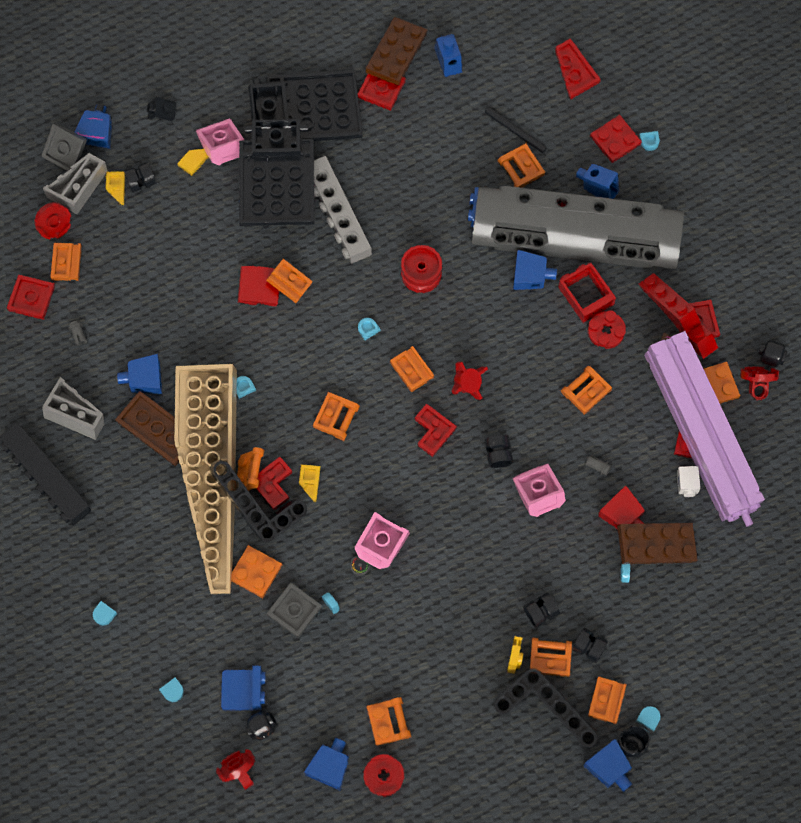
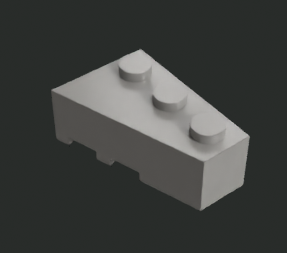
(77, 184)
(72, 411)

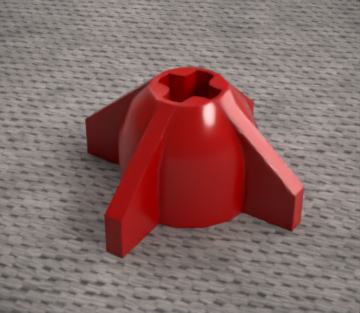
(468, 380)

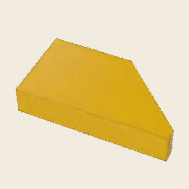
(193, 160)
(116, 185)
(310, 480)

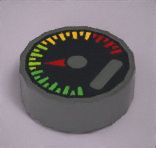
(359, 566)

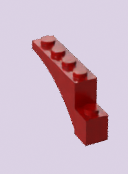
(681, 314)

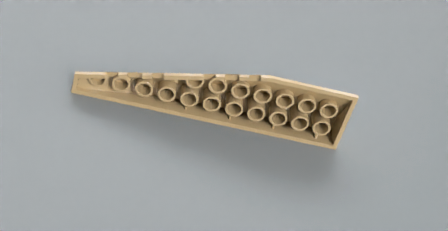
(202, 435)

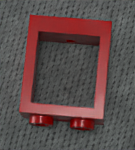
(600, 305)

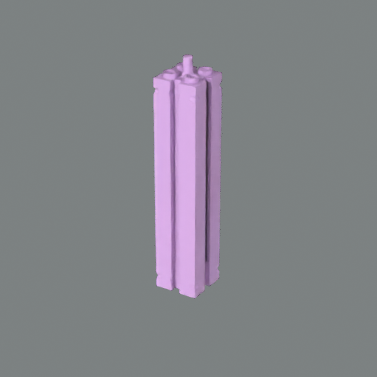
(704, 428)

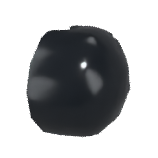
(638, 737)

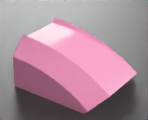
(220, 141)
(539, 490)
(380, 542)

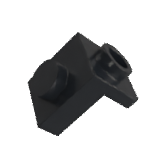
(161, 108)

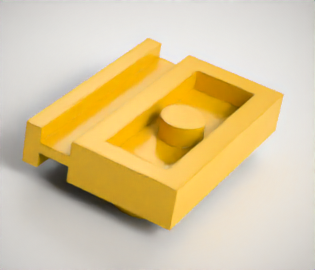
(516, 656)

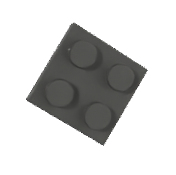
(63, 147)
(294, 610)

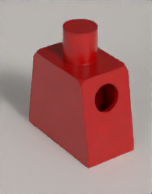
(622, 509)

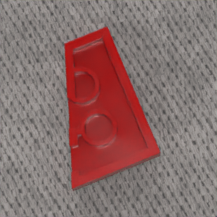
(575, 69)

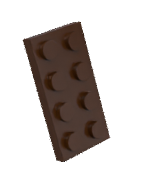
(396, 51)
(151, 426)
(657, 543)

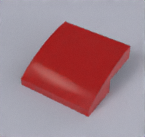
(255, 288)

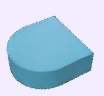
(650, 140)
(367, 328)
(244, 386)
(625, 573)
(331, 602)
(103, 614)
(172, 690)
(649, 717)

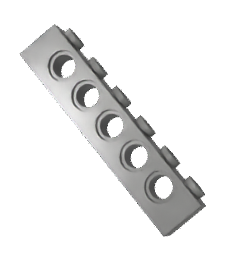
(357, 250)

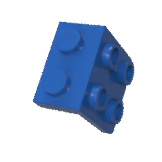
(243, 689)

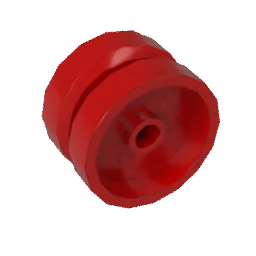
(421, 268)

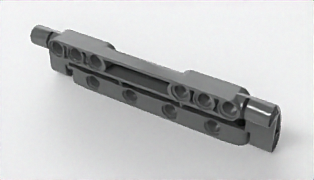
(577, 228)

